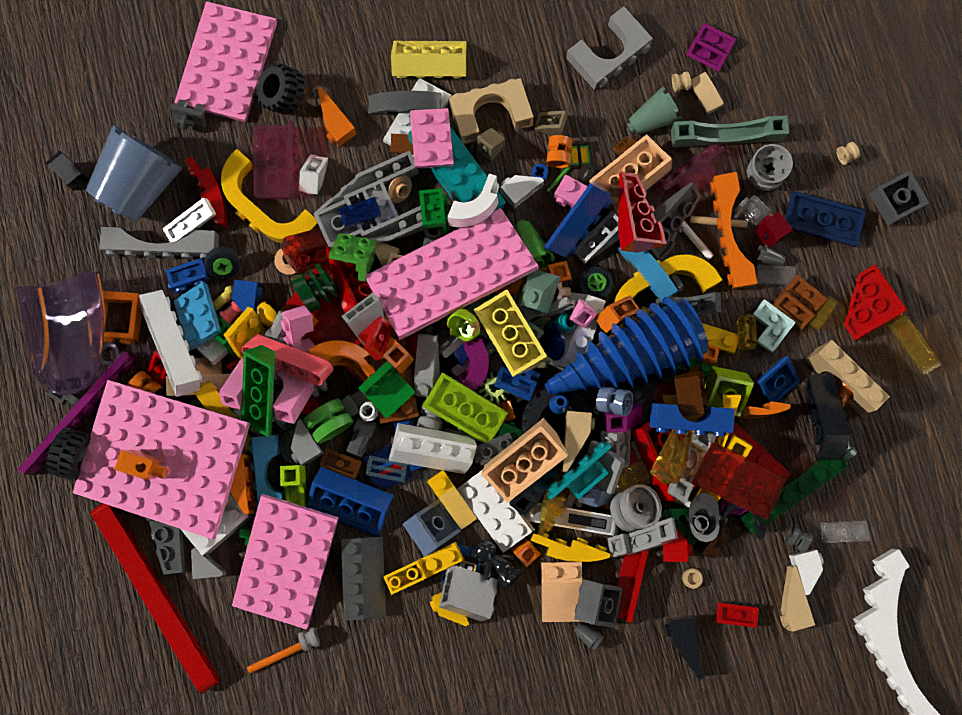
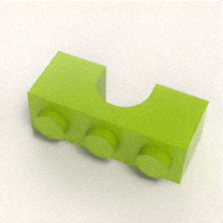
(294, 483)

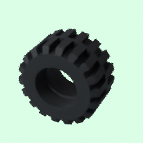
(280, 88)
(67, 453)

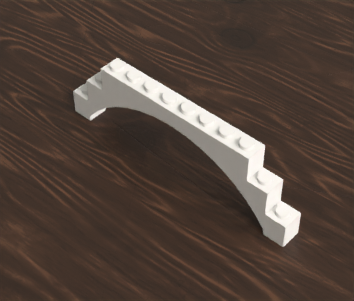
(881, 631)

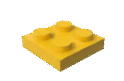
(243, 330)

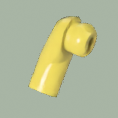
(224, 298)

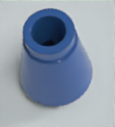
(555, 407)

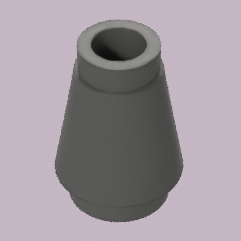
(769, 256)
(588, 635)

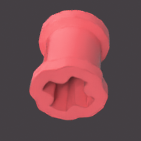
(231, 313)

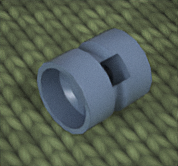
(614, 401)

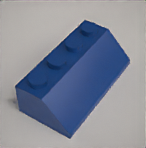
(579, 219)
(350, 501)

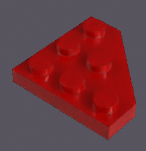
(872, 304)

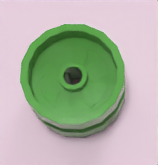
(328, 421)

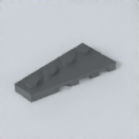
(169, 546)

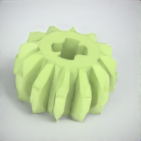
(498, 393)

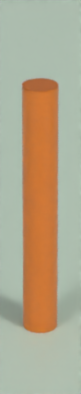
(274, 658)

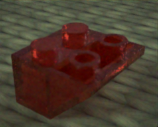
(305, 250)

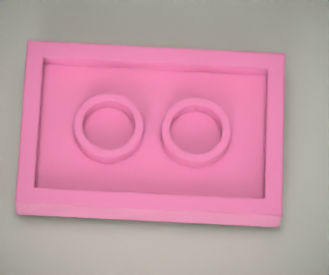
(431, 138)

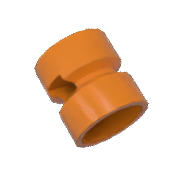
(559, 151)
(144, 382)

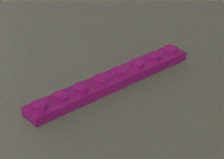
(82, 408)

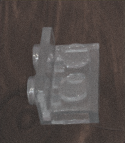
(753, 209)

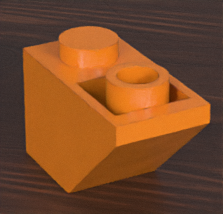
(397, 356)

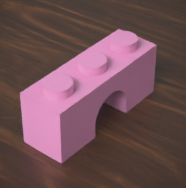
(295, 325)

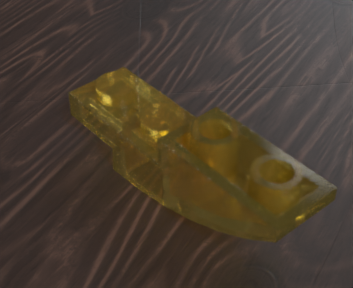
(914, 344)
(553, 508)

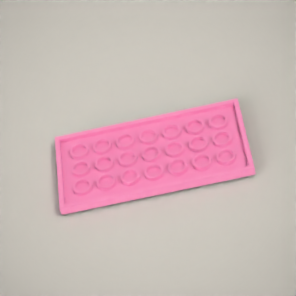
(450, 273)

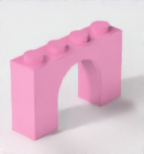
(288, 404)

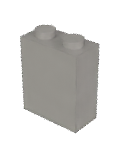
(468, 593)

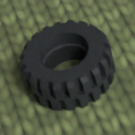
(540, 403)

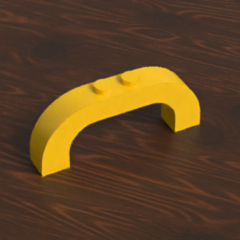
(232, 176)
(696, 268)

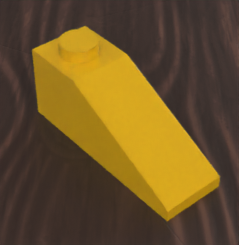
(452, 499)

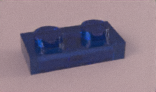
(360, 212)

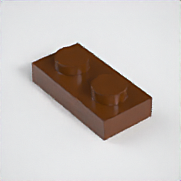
(341, 464)

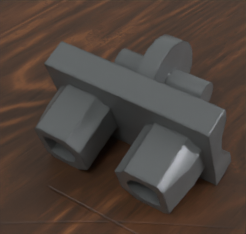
(187, 116)

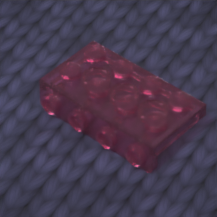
(275, 161)

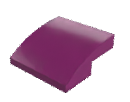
(711, 47)

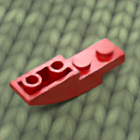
(211, 190)

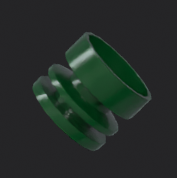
(315, 288)

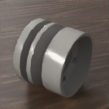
(772, 157)

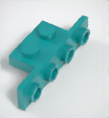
(584, 476)

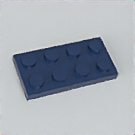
(825, 219)

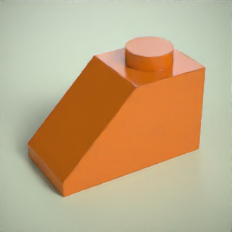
(616, 313)

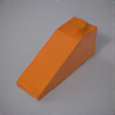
(336, 123)

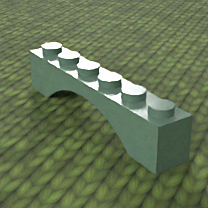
(703, 134)

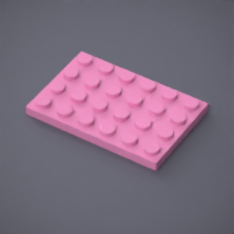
(226, 61)
(285, 561)

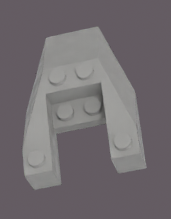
(367, 185)

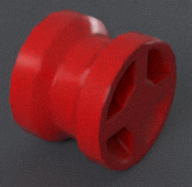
(311, 401)

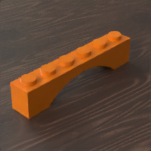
(740, 269)

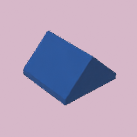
(777, 380)

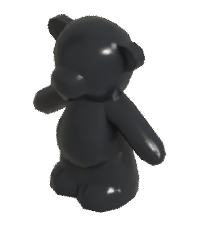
(497, 563)

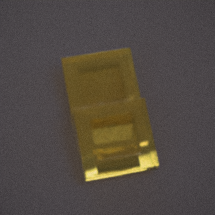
(632, 475)

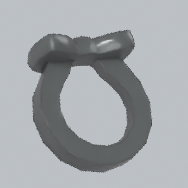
(117, 350)

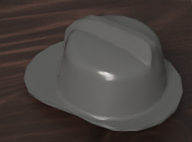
(704, 517)

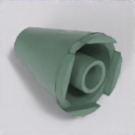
(655, 113)

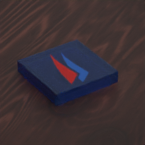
(381, 483)

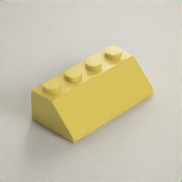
(428, 59)
(511, 334)

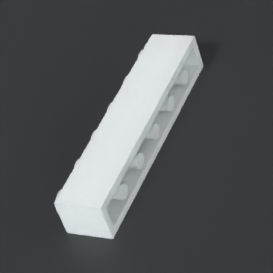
(169, 343)

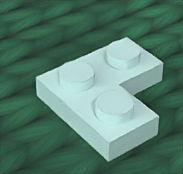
(776, 325)

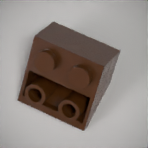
(689, 391)

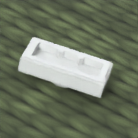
(212, 351)

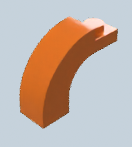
(345, 354)

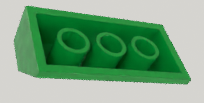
(258, 388)

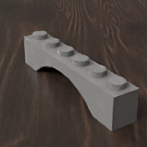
(197, 244)

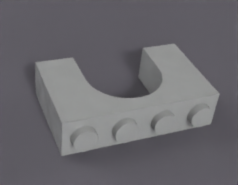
(599, 70)

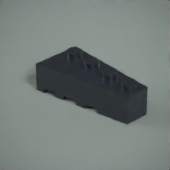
(827, 416)

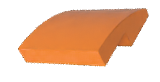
(766, 410)

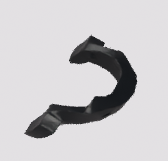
(760, 526)

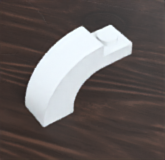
(473, 212)

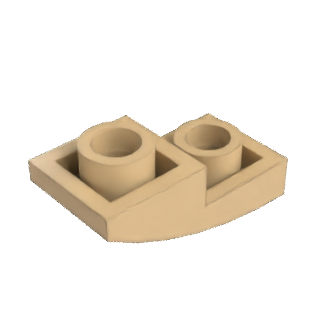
(706, 93)

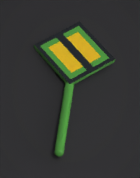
(579, 156)

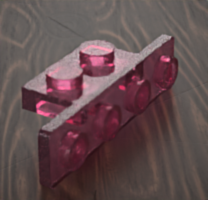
(698, 170)

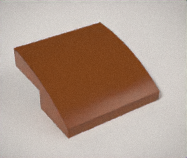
(799, 301)

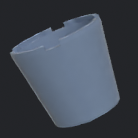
(130, 175)

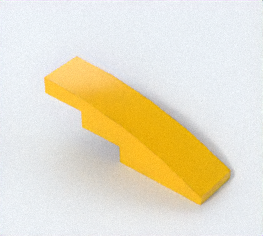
(211, 401)

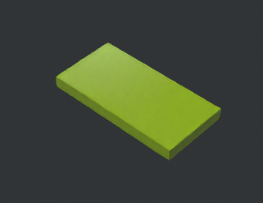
(465, 408)

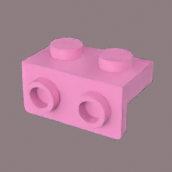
(569, 191)

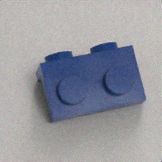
(187, 275)

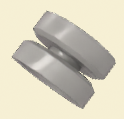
(636, 508)

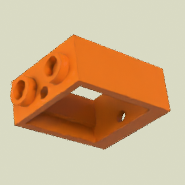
(135, 319)

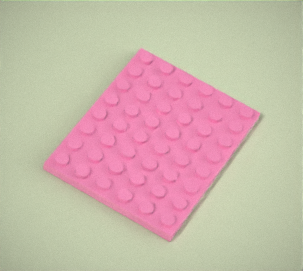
(192, 442)

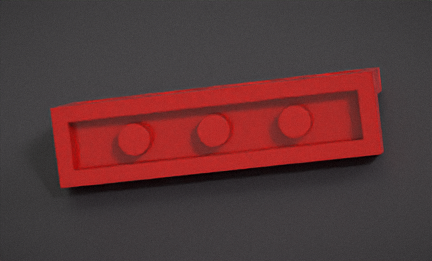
(630, 580)

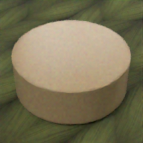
(692, 578)

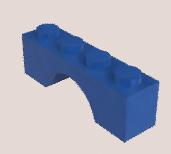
(715, 420)

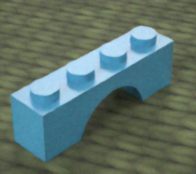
(263, 451)

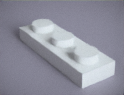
(190, 220)

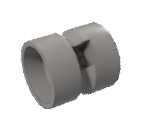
(429, 420)

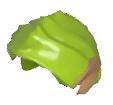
(463, 325)

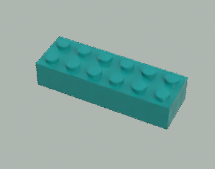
(465, 178)

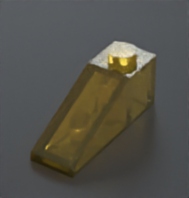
(672, 458)

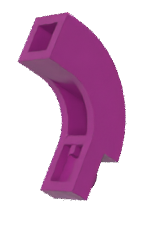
(478, 364)

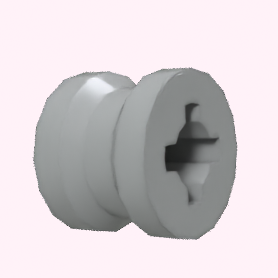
(309, 639)

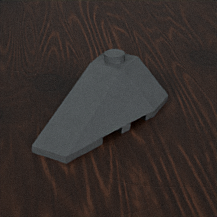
(672, 215)

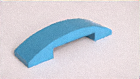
(651, 272)

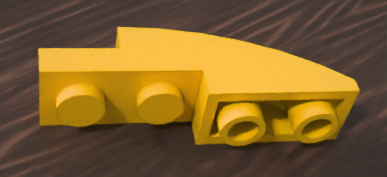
(577, 551)
(423, 568)

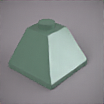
(537, 290)

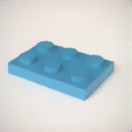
(197, 316)

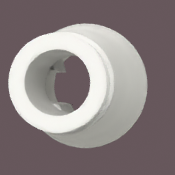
(365, 411)

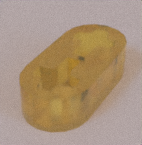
(823, 313)
(746, 332)

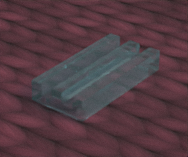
(370, 465)

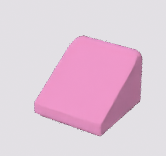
(583, 314)

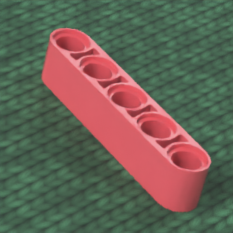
(293, 360)

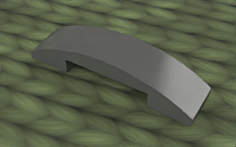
(403, 101)

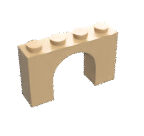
(509, 94)
(866, 393)

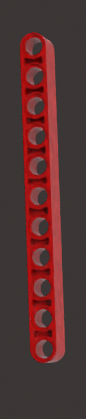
(155, 597)

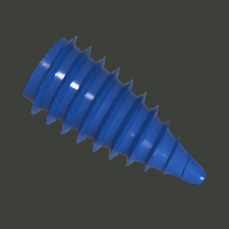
(638, 349)

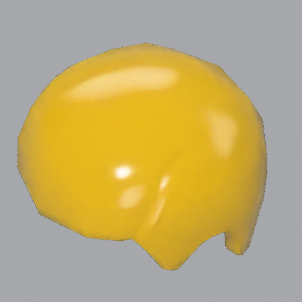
(266, 314)

